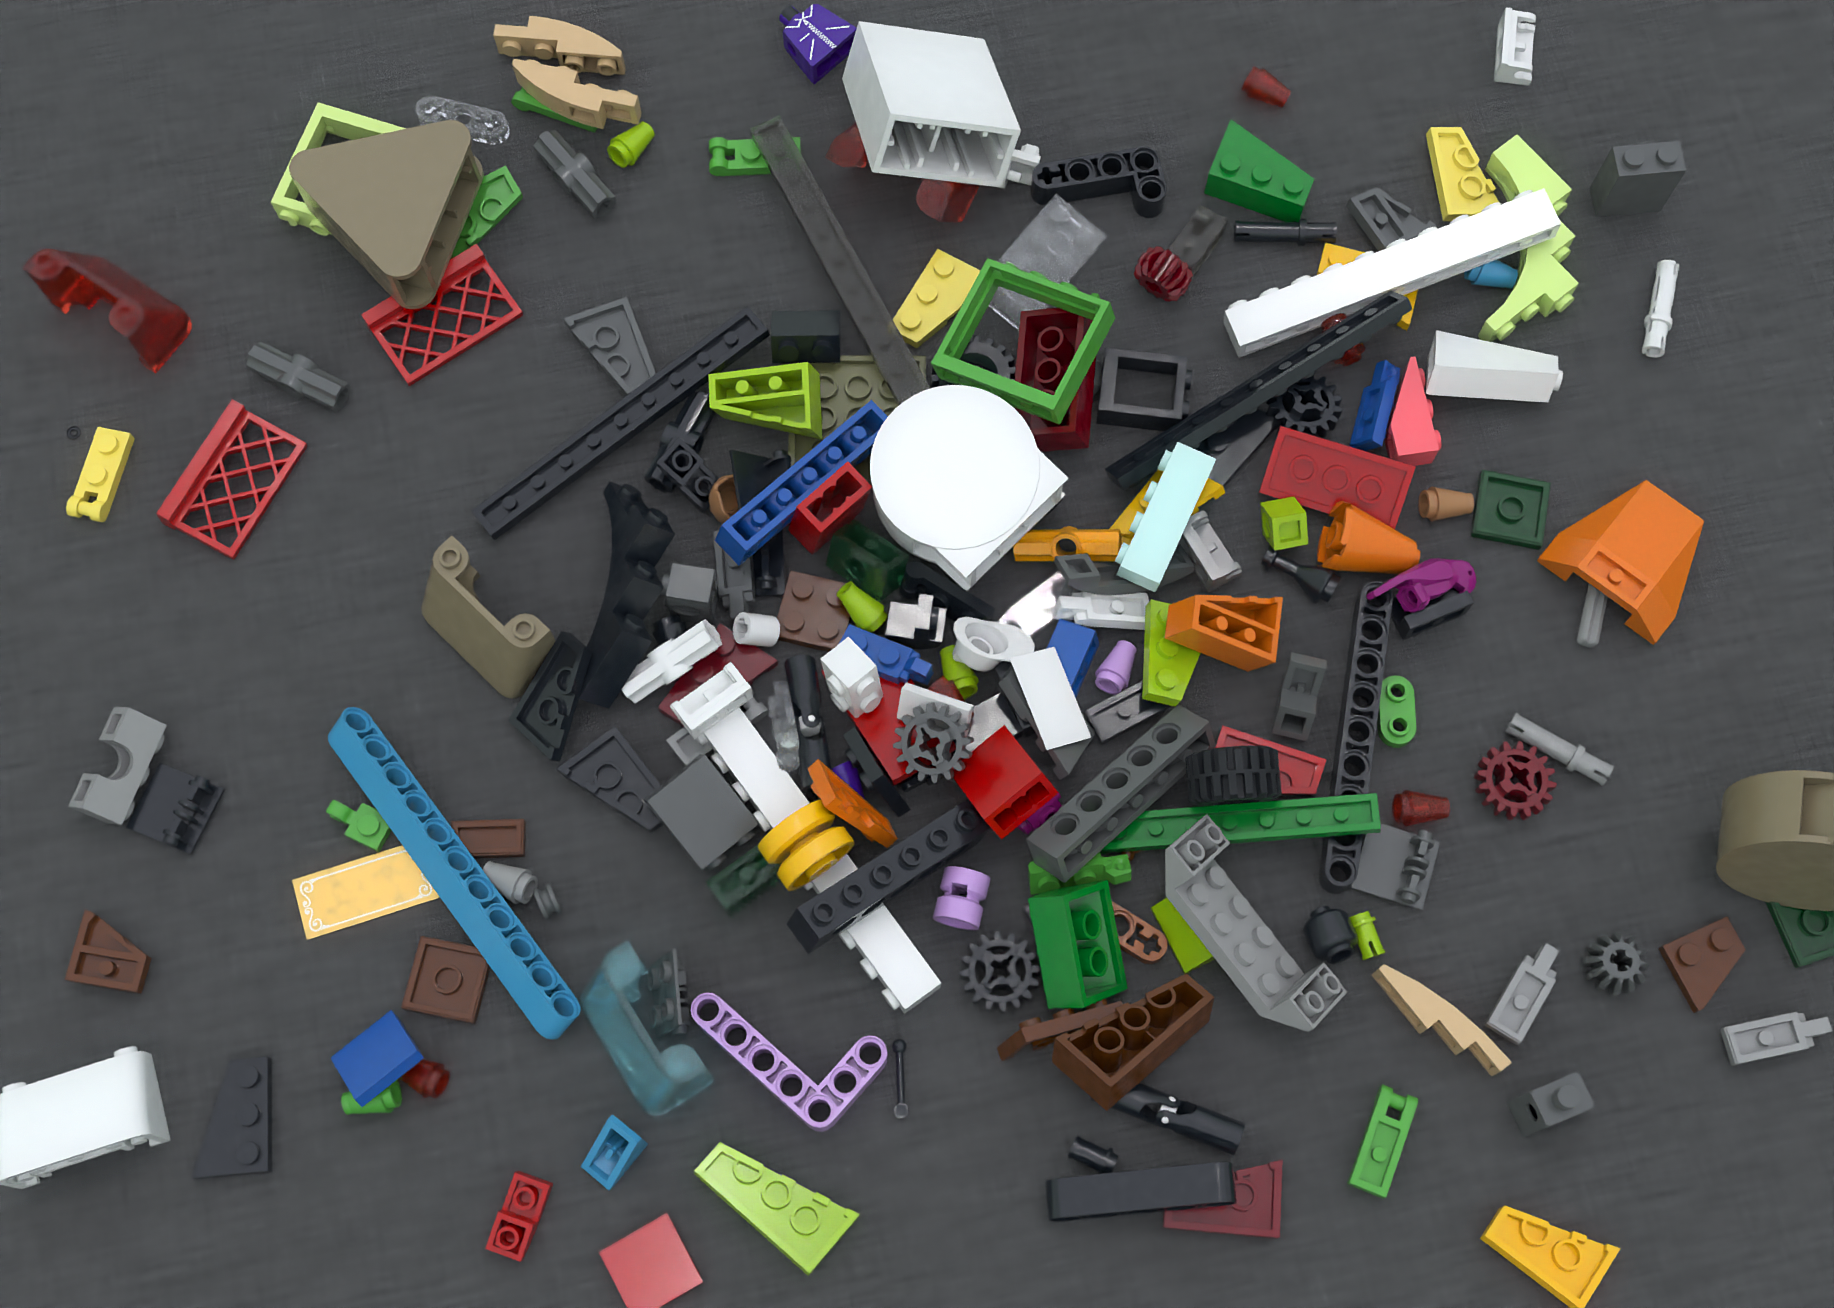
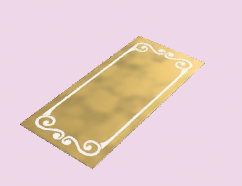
(360, 891)

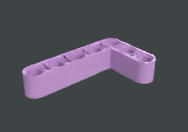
(784, 1069)

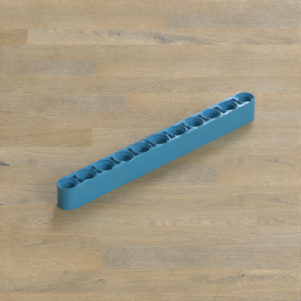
(454, 874)

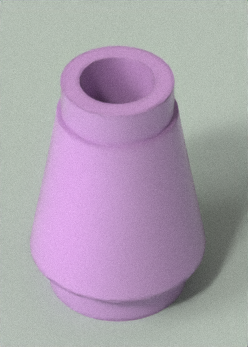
(1116, 669)

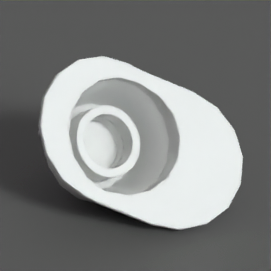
(987, 643)

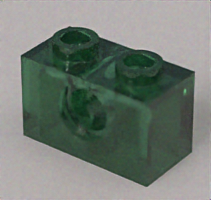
(867, 560)

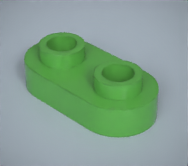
(1396, 709)

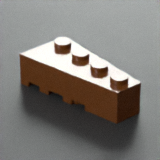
(1126, 1046)

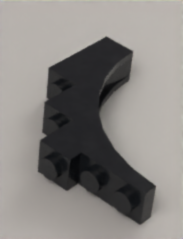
(632, 588)

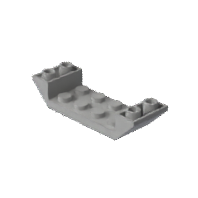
(1240, 937)

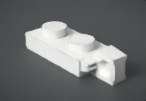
(1100, 610)

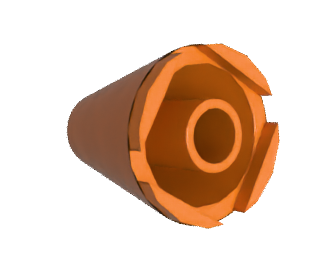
(1364, 544)

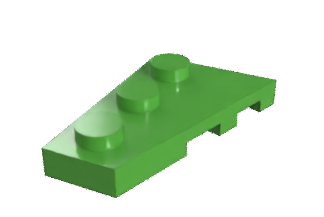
(492, 203)

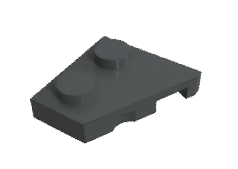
(1384, 218)

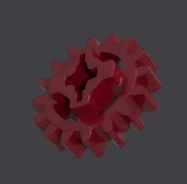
(1507, 768)

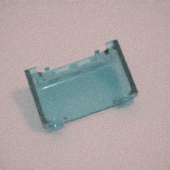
(654, 1078)

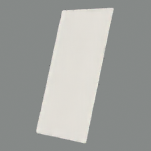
(1050, 698)

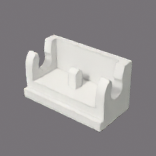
(1514, 47)
(712, 701)

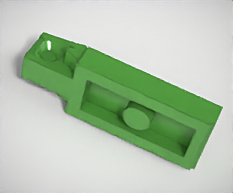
(1113, 868)

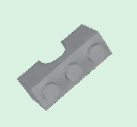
(135, 741)

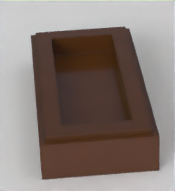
(492, 837)

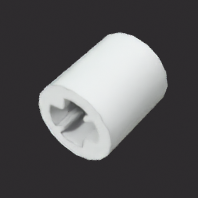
(756, 629)

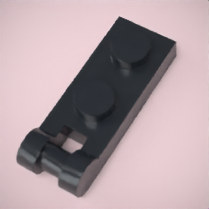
(947, 595)

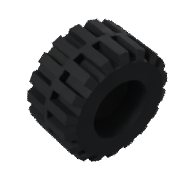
(1233, 775)

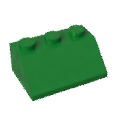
(1077, 945)

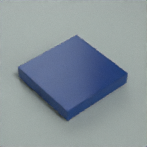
(376, 1058)

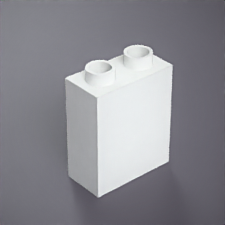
(929, 105)

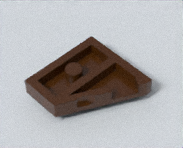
(106, 958)
(1703, 960)

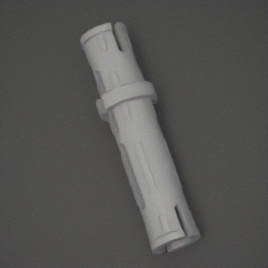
(1572, 756)

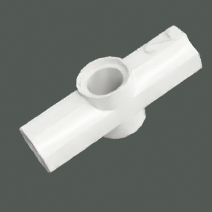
(671, 660)

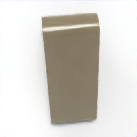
(395, 201)

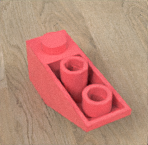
(1410, 427)

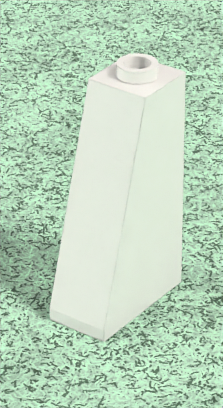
(1489, 370)

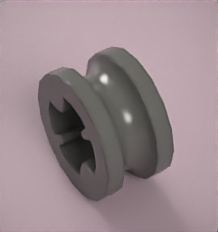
(547, 901)

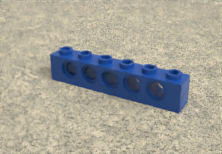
(776, 504)

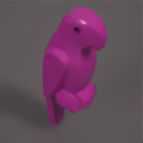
(1429, 582)

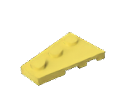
(1456, 173)
(934, 298)

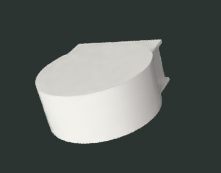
(960, 479)

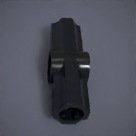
(690, 427)

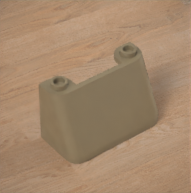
(499, 653)

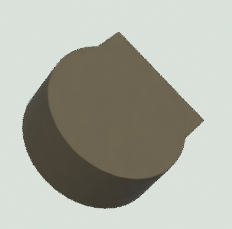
(1780, 838)

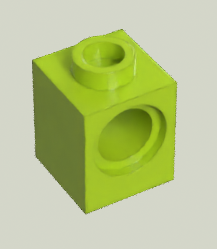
(1284, 523)

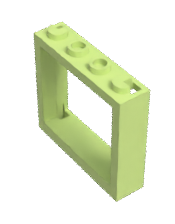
(323, 121)

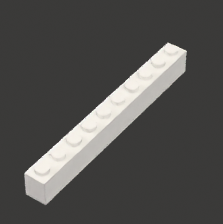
(1398, 268)
(775, 797)

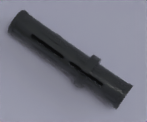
(1299, 232)

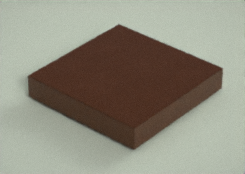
(446, 980)

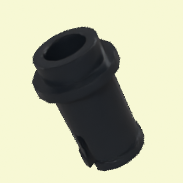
(1093, 1155)

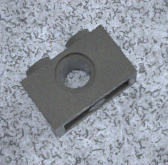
(691, 593)

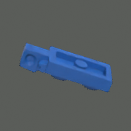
(1375, 407)
(892, 659)

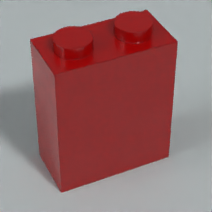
(829, 507)
(1004, 782)

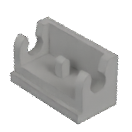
(1208, 554)

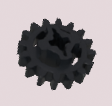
(1307, 407)
(987, 960)

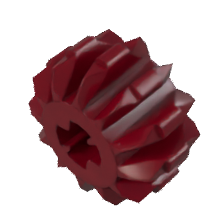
(1163, 274)

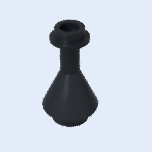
(1313, 579)

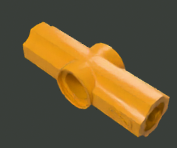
(1044, 544)

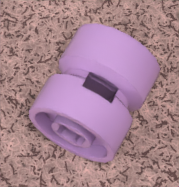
(958, 910)

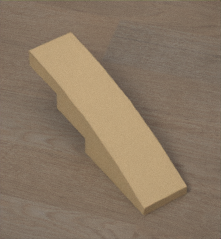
(1427, 1009)

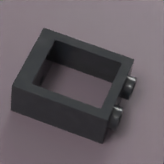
(1139, 416)

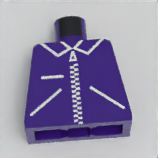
(816, 39)

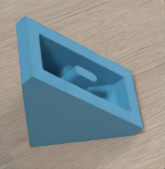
(613, 1152)

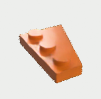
(849, 805)

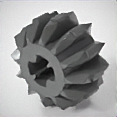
(1608, 972)

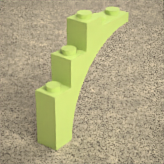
(1541, 279)

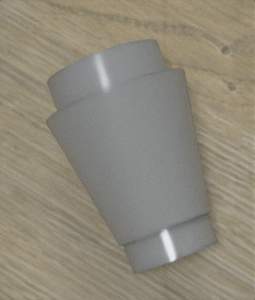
(511, 882)

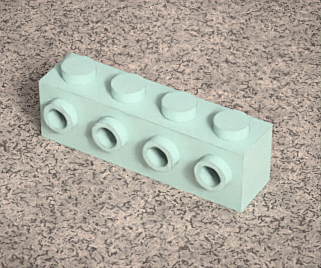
(1165, 517)

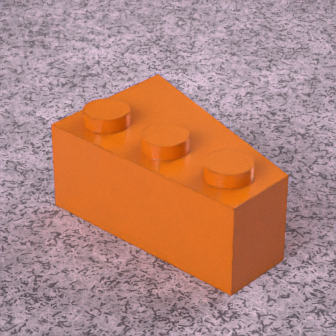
(1228, 628)

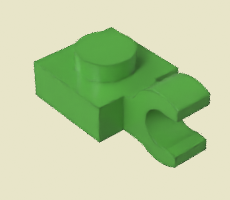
(365, 825)

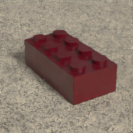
(1044, 353)

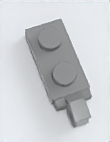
(1523, 995)
(1772, 1037)

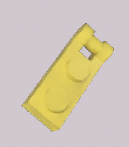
(101, 474)

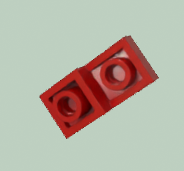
(519, 1216)

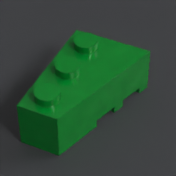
(1257, 177)

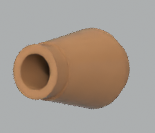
(1444, 503)

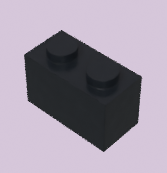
(806, 336)

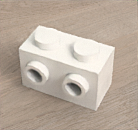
(852, 678)

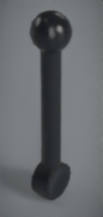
(901, 1109)

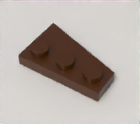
(1041, 1034)

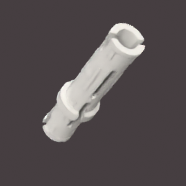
(1658, 320)

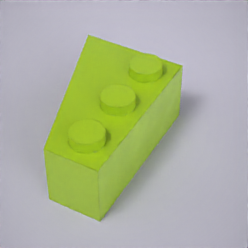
(770, 397)

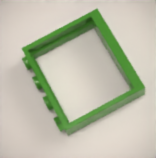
(1036, 286)

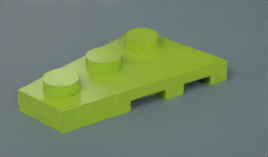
(1166, 663)

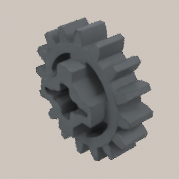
(940, 754)

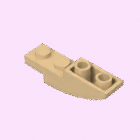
(569, 43)
(564, 94)

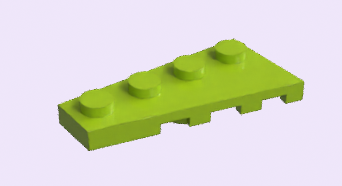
(785, 1213)

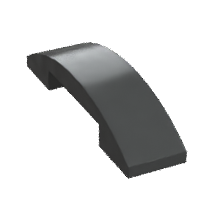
(1102, 578)

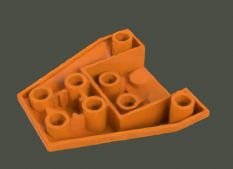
(1632, 553)

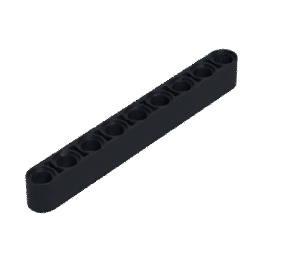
(1362, 719)

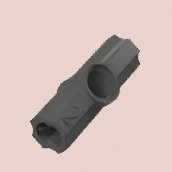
(574, 173)
(298, 376)

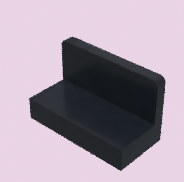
(1437, 612)

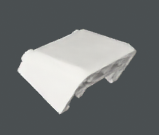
(79, 1116)

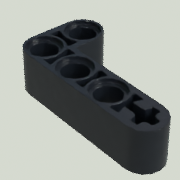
(1096, 183)

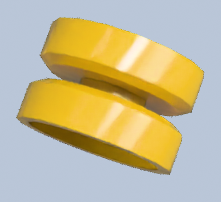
(805, 845)

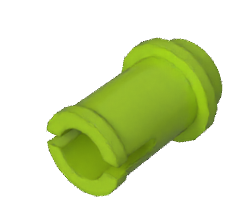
(1367, 934)

